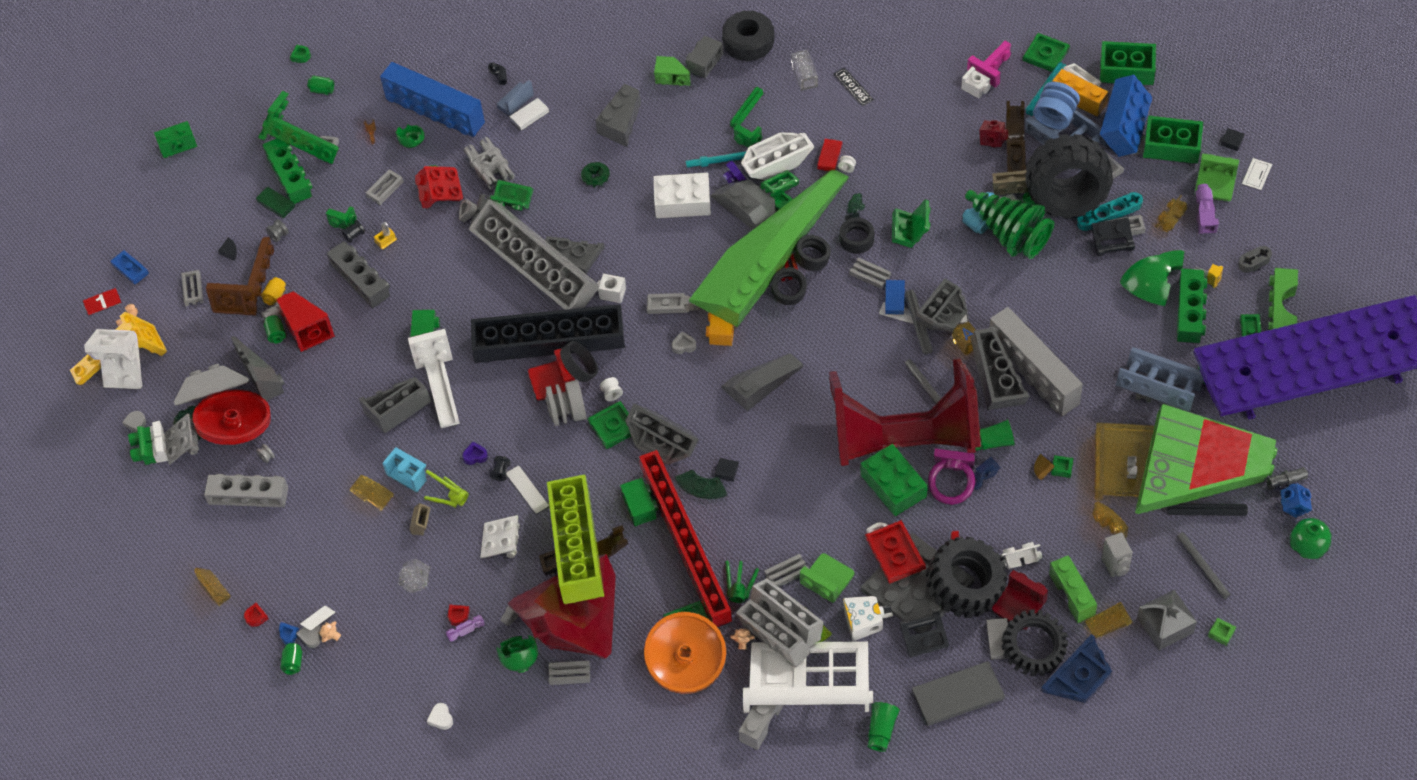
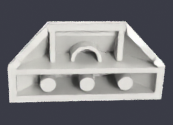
(776, 155)

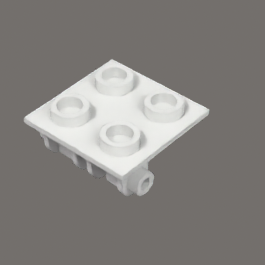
(500, 537)

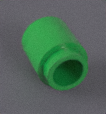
(320, 85)
(274, 329)
(291, 659)

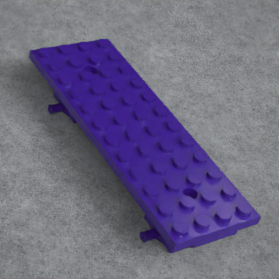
(1311, 356)

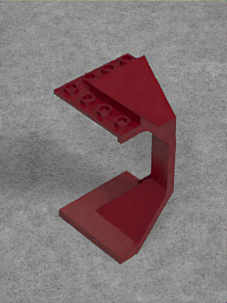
(949, 422)

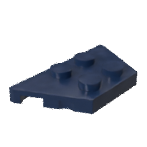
(1080, 674)

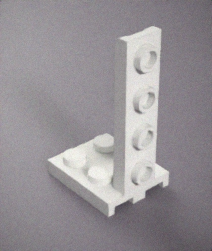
(432, 351)

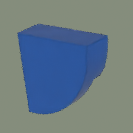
(288, 633)

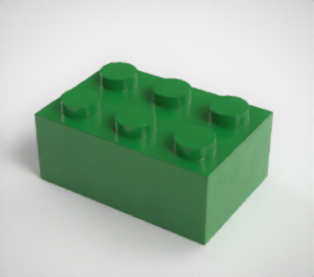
(1127, 59)
(1173, 139)
(893, 480)

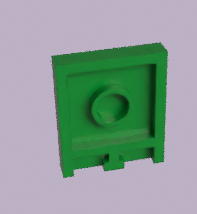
(286, 132)

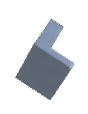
(516, 98)

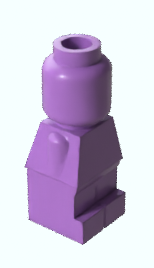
(1206, 210)

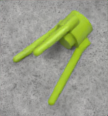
(457, 495)

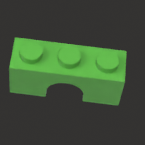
(1079, 597)

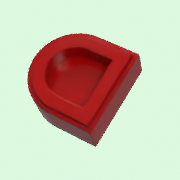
(458, 614)
(255, 616)

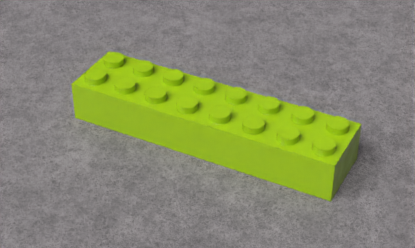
(574, 539)

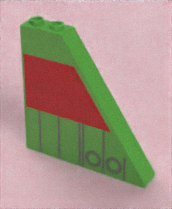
(1199, 459)

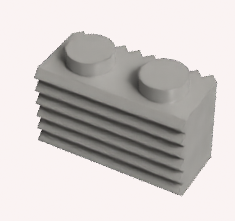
(1117, 555)

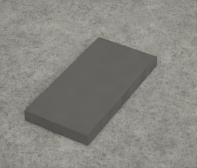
(958, 693)

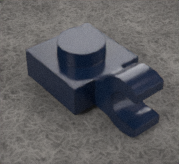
(985, 470)

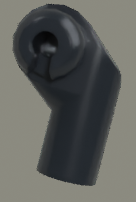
(498, 71)

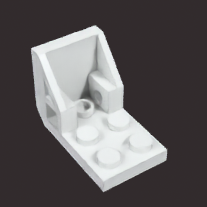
(118, 357)

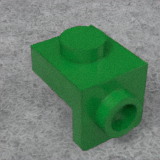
(746, 137)
(339, 219)

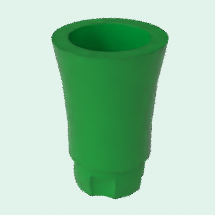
(996, 436)
(881, 725)

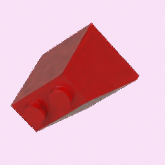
(305, 321)

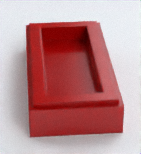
(829, 155)

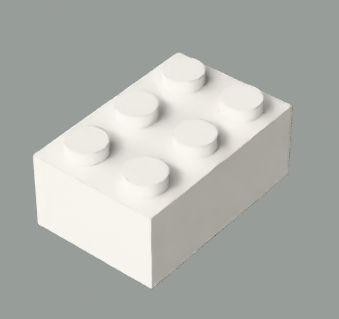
(682, 195)

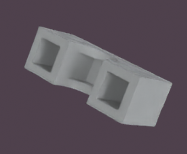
(756, 724)

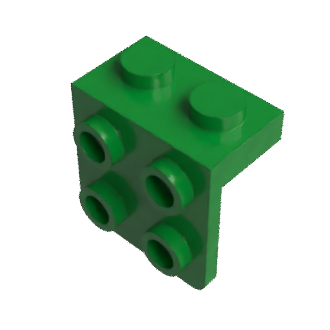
(910, 227)

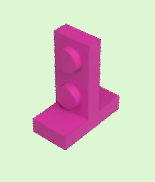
(992, 63)

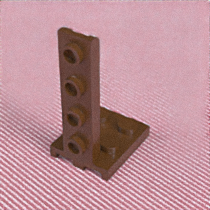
(242, 298)

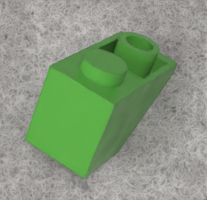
(670, 71)

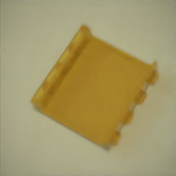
(1112, 448)

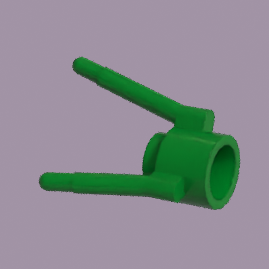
(738, 592)

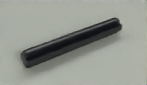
(1208, 509)

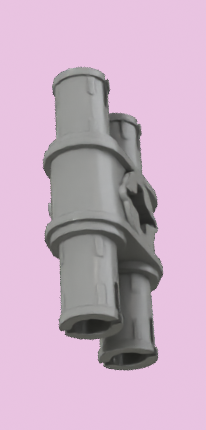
(489, 163)

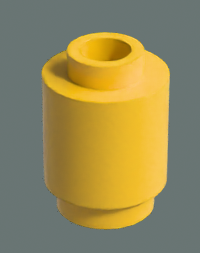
(273, 290)

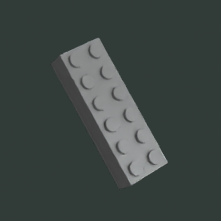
(1037, 362)

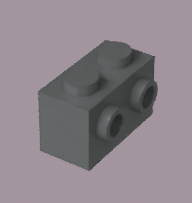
(704, 56)

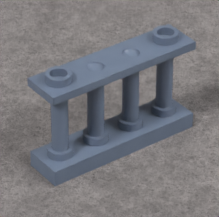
(1042, 133)
(1165, 369)

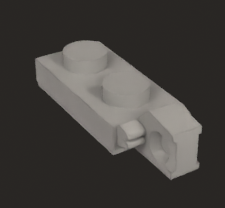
(669, 303)

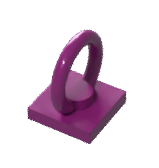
(953, 461)

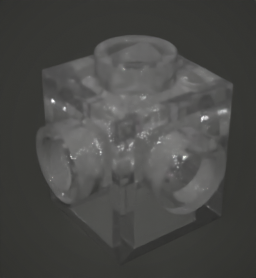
(414, 576)

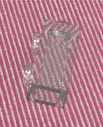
(804, 70)

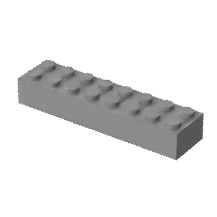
(533, 256)

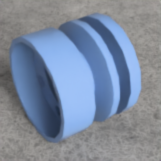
(1056, 105)

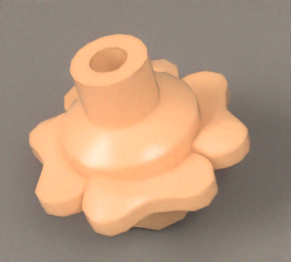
(329, 632)
(742, 637)

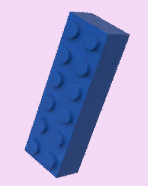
(432, 99)

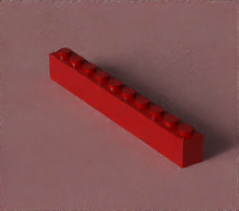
(685, 539)

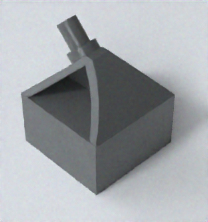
(1166, 619)

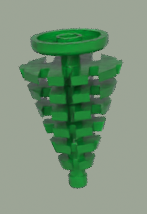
(1015, 223)

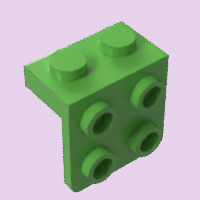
(1219, 175)
(826, 577)

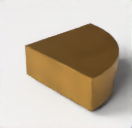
(1042, 466)

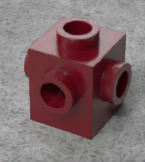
(993, 133)

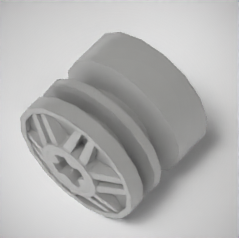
(565, 403)

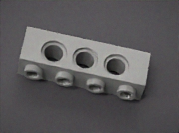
(254, 496)
(787, 611)
(773, 633)

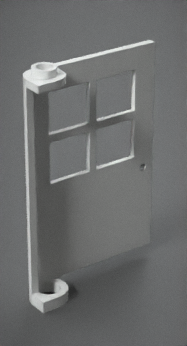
(781, 683)

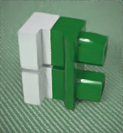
(151, 444)

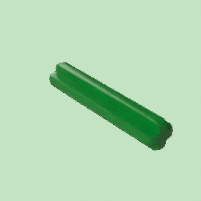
(746, 107)

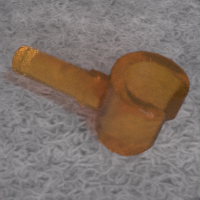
(371, 128)

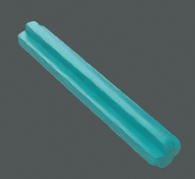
(1029, 109)

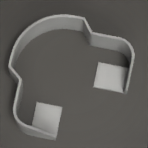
(1131, 468)

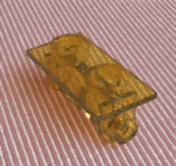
(1167, 218)

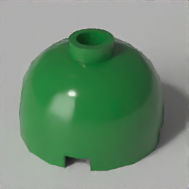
(1311, 538)
(518, 653)

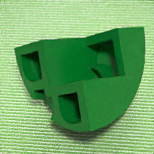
(1149, 279)

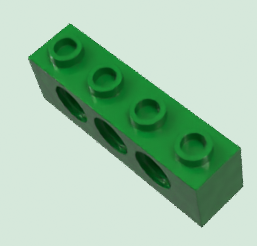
(287, 170)
(1188, 281)

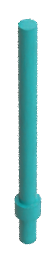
(703, 161)

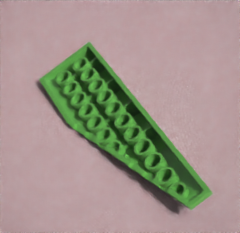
(753, 261)

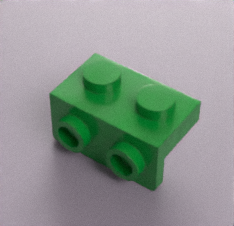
(512, 194)

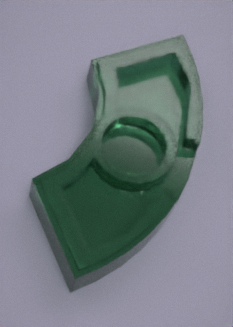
(701, 487)

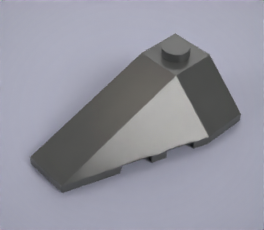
(263, 376)
(756, 383)

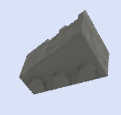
(619, 115)
(396, 404)

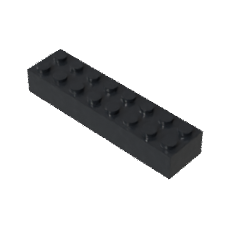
(546, 331)

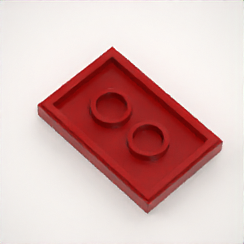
(895, 552)

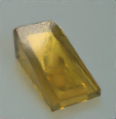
(1109, 620)

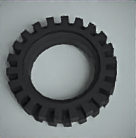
(1050, 627)

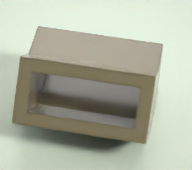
(415, 527)

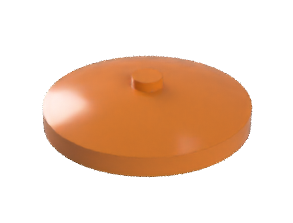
(685, 652)

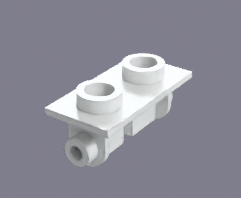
(1028, 553)

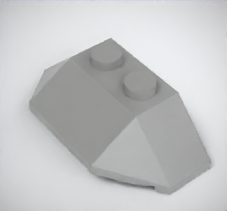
(206, 383)

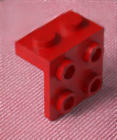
(438, 185)
(549, 375)

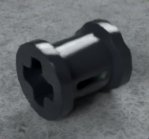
(352, 231)
(500, 468)

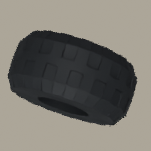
(748, 47)

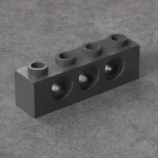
(367, 283)

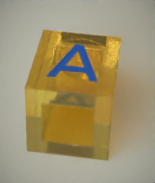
(962, 337)

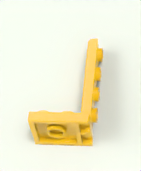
(147, 338)

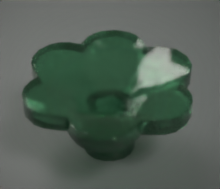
(855, 203)

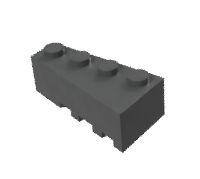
(998, 379)

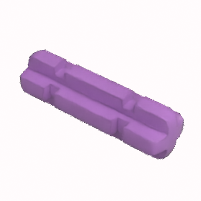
(465, 628)

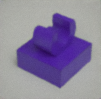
(734, 173)

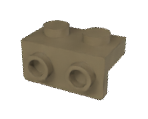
(1009, 183)

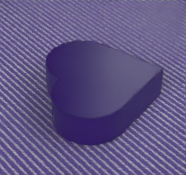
(474, 453)

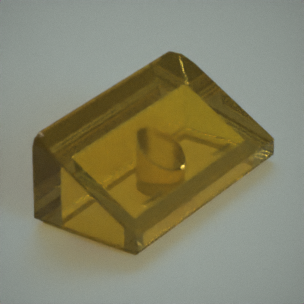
(212, 585)

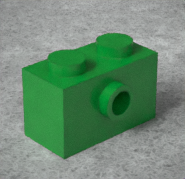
(175, 139)

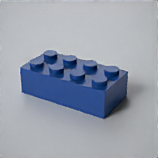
(1126, 115)

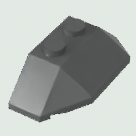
(746, 202)
(943, 308)
(656, 432)

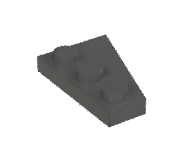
(579, 253)

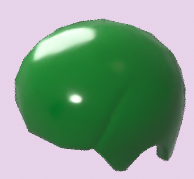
(410, 136)

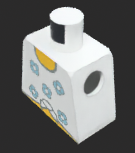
(864, 616)

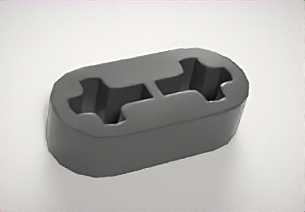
(1253, 257)

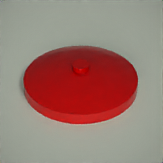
(231, 417)

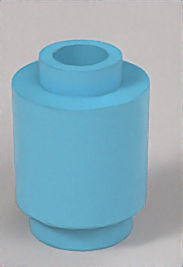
(973, 221)

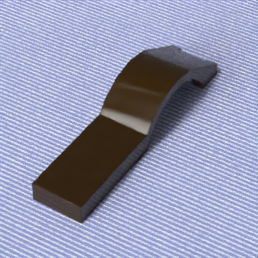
(1015, 142)
(610, 545)

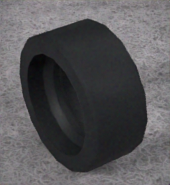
(854, 224)
(813, 242)
(788, 272)

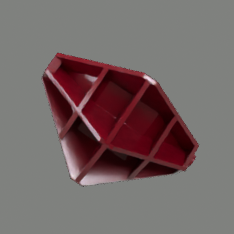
(575, 626)

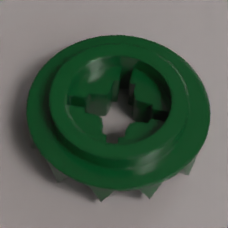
(594, 168)

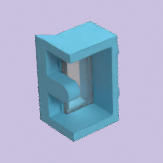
(405, 469)

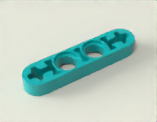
(1108, 209)

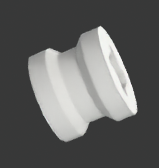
(611, 389)

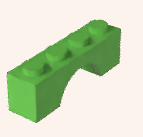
(1284, 285)

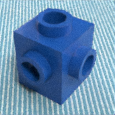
(1296, 500)

